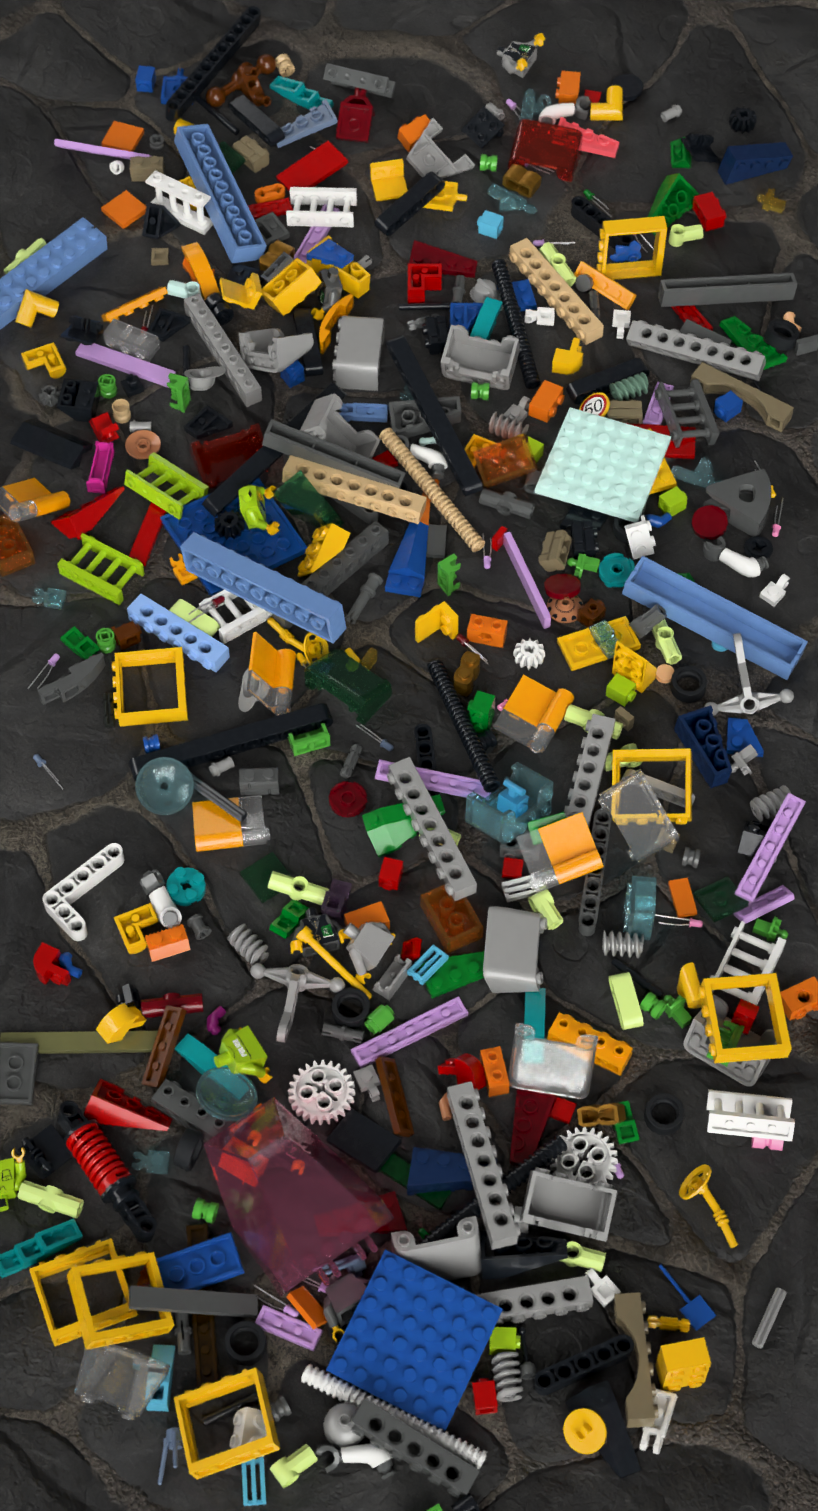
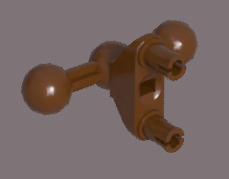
(245, 80)

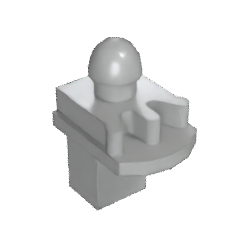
(743, 757)

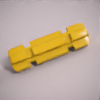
(668, 1323)

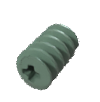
(629, 386)

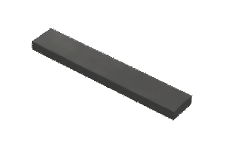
(193, 1301)

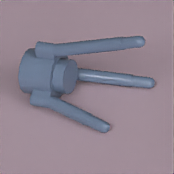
(352, 1264)
(174, 1442)

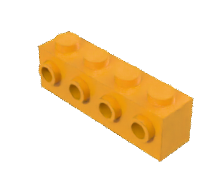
(609, 1052)

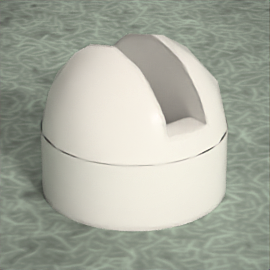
(115, 165)

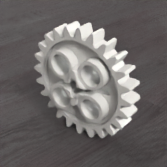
(332, 1078)
(599, 1168)

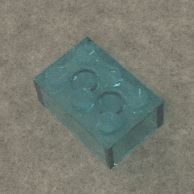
(640, 906)

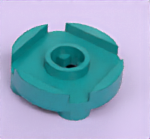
(607, 566)
(190, 895)

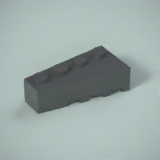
(408, 420)

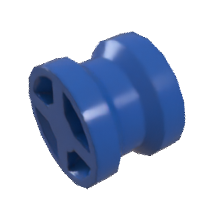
(151, 744)

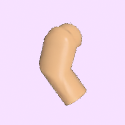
(789, 316)

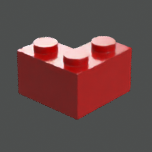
(422, 278)

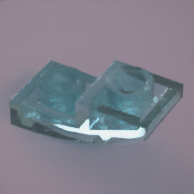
(604, 637)

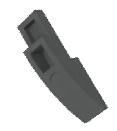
(79, 678)

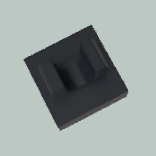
(132, 385)
(129, 997)

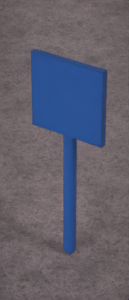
(696, 1310)

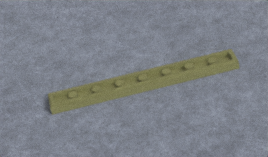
(83, 1042)

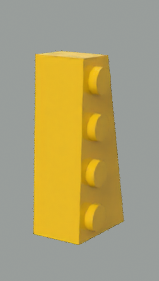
(352, 276)

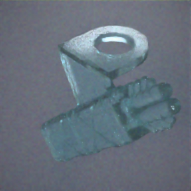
(529, 105)
(509, 200)
(699, 477)

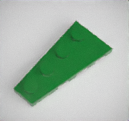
(744, 338)
(455, 973)

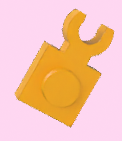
(180, 571)

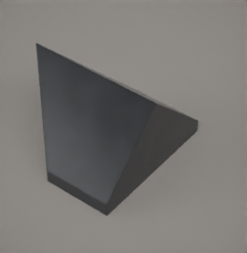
(158, 221)

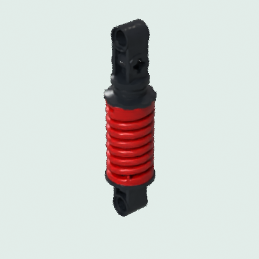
(105, 1170)

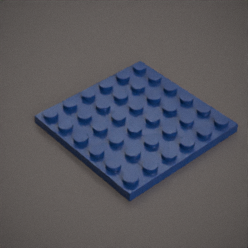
(253, 543)
(414, 1340)

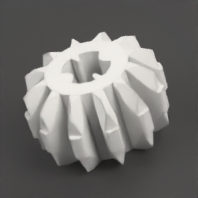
(529, 653)

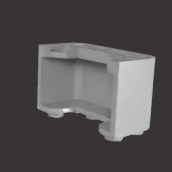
(358, 352)
(479, 359)
(329, 425)
(568, 1204)

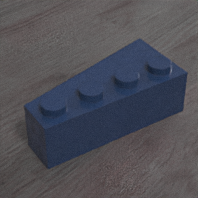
(753, 160)
(700, 734)
(439, 1171)

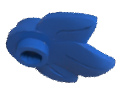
(627, 253)

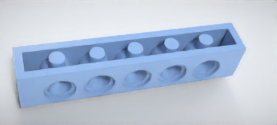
(186, 633)

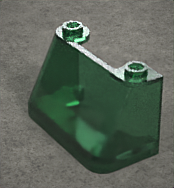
(305, 503)
(349, 682)

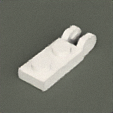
(666, 1403)

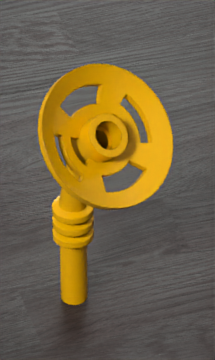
(310, 647)
(700, 1186)

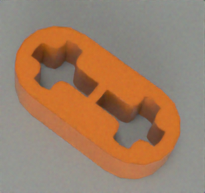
(270, 193)

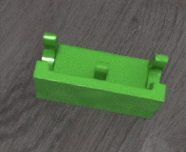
(180, 391)
(447, 574)
(309, 741)
(729, 1037)

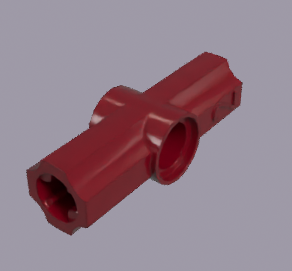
(155, 1007)

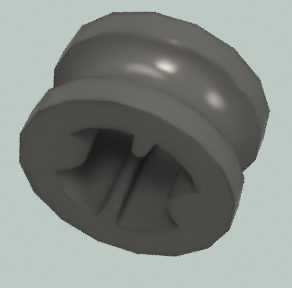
(155, 138)

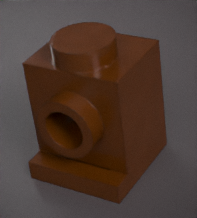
(591, 612)
(127, 635)

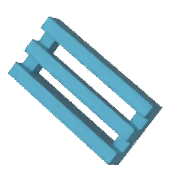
(417, 976)
(254, 1501)

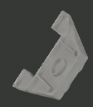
(428, 157)

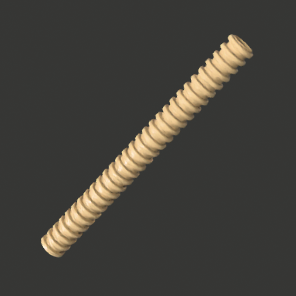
(432, 490)

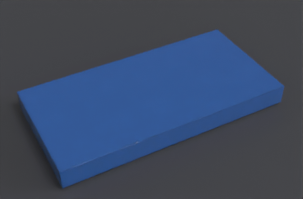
(201, 1264)

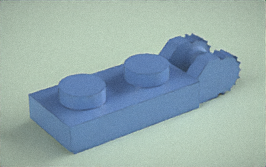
(365, 412)

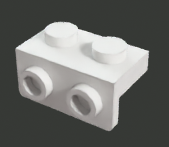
(639, 538)
(248, 1427)

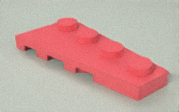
(592, 142)

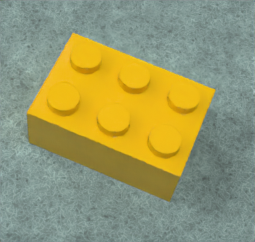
(290, 286)
(683, 1364)

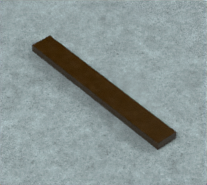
(203, 1325)

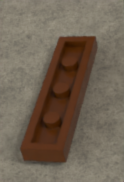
(164, 1046)
(394, 1097)

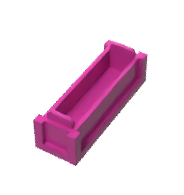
(101, 467)

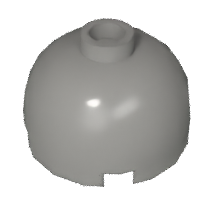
(337, 1428)

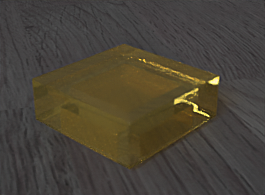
(369, 659)

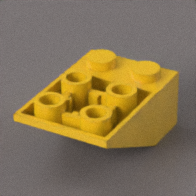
(326, 544)
(633, 667)

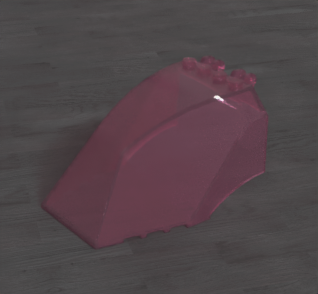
(291, 1196)

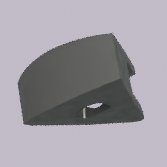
(744, 500)

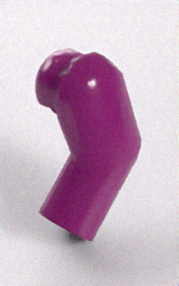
(212, 1020)

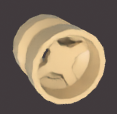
(285, 65)
(121, 411)

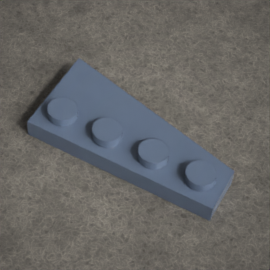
(314, 121)

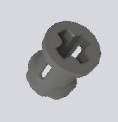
(198, 926)

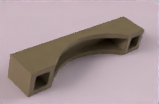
(773, 411)
(639, 1403)

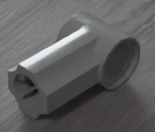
(644, 623)

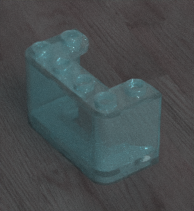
(504, 827)

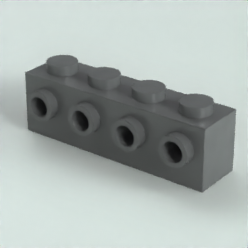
(186, 1109)

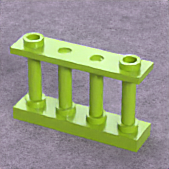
(172, 474)
(98, 584)

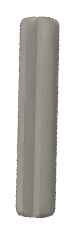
(769, 1318)

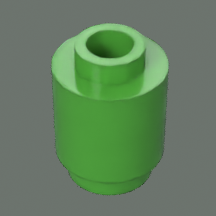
(379, 1019)

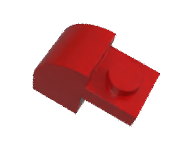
(104, 428)
(46, 966)
(745, 1015)
(466, 1068)

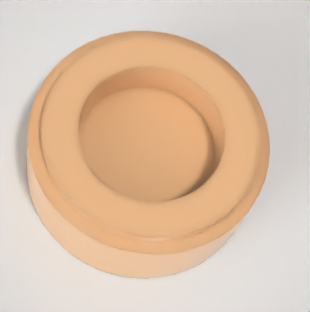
(664, 673)

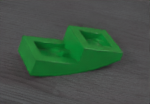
(79, 644)
(289, 919)
(626, 1130)

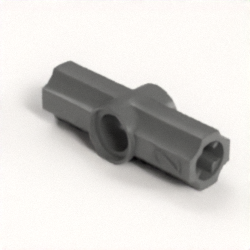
(506, 503)

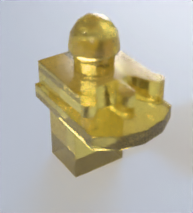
(771, 202)

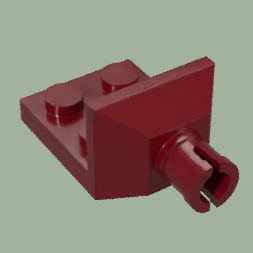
(355, 117)

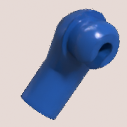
(658, 521)
(66, 963)

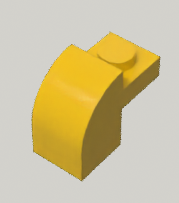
(568, 361)
(119, 1021)

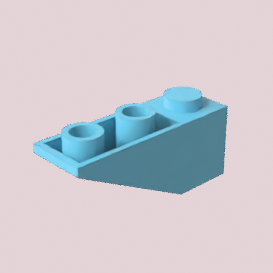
(162, 1397)

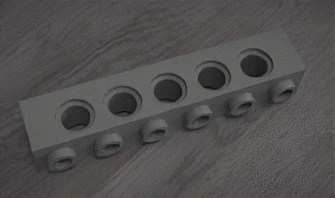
(464, 1472)

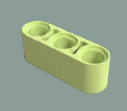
(204, 622)
(626, 1001)

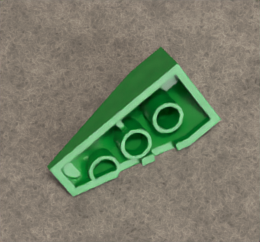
(673, 199)
(391, 827)

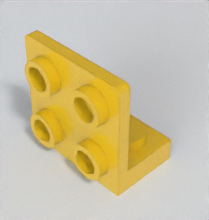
(388, 179)
(243, 295)
(439, 617)

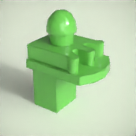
(583, 563)
(770, 930)
(676, 1009)

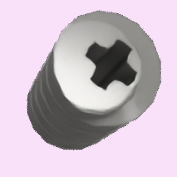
(505, 427)
(768, 803)
(622, 944)
(246, 945)
(505, 1376)

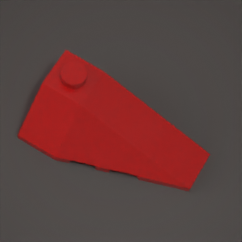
(83, 520)
(114, 1108)

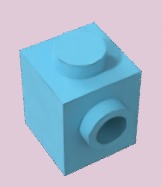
(490, 224)

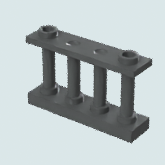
(353, 78)
(698, 404)

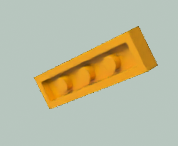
(607, 286)
(140, 302)

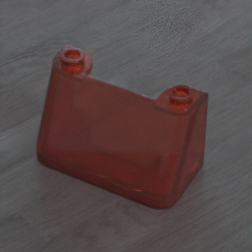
(547, 147)
(223, 456)

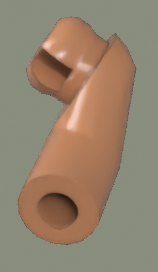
(445, 1108)

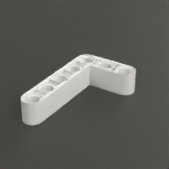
(79, 888)

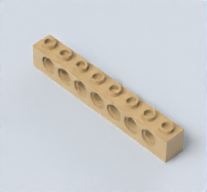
(556, 291)
(358, 490)

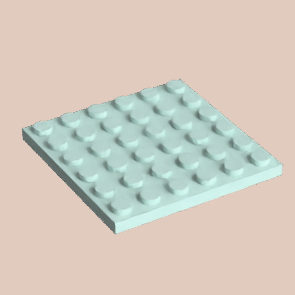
(603, 465)

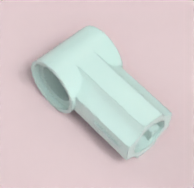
(182, 289)

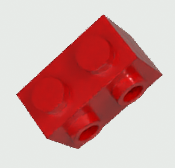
(709, 211)

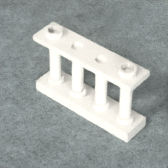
(189, 195)
(320, 196)
(242, 623)
(765, 965)
(750, 1115)

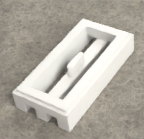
(518, 884)

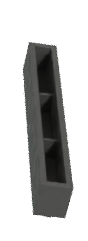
(727, 289)
(308, 447)

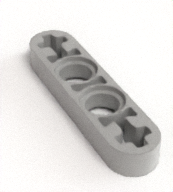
(664, 790)

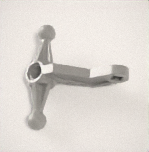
(760, 699)
(297, 979)

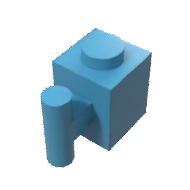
(513, 798)

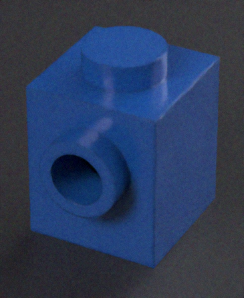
(145, 79)
(293, 374)
(727, 406)

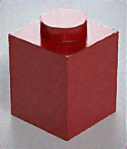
(391, 874)
(484, 1396)

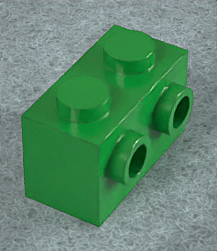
(481, 711)

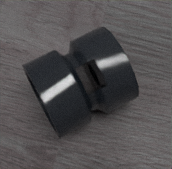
(219, 308)

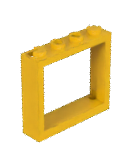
(633, 226)
(149, 657)
(643, 755)
(712, 1031)
(64, 1262)
(123, 1334)
(236, 1455)

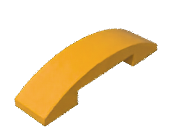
(201, 269)
(340, 308)

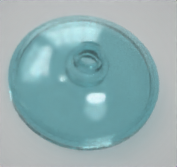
(164, 771)
(226, 1094)

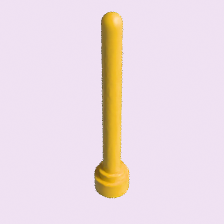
(306, 936)

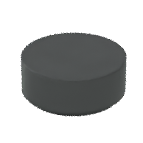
(584, 282)

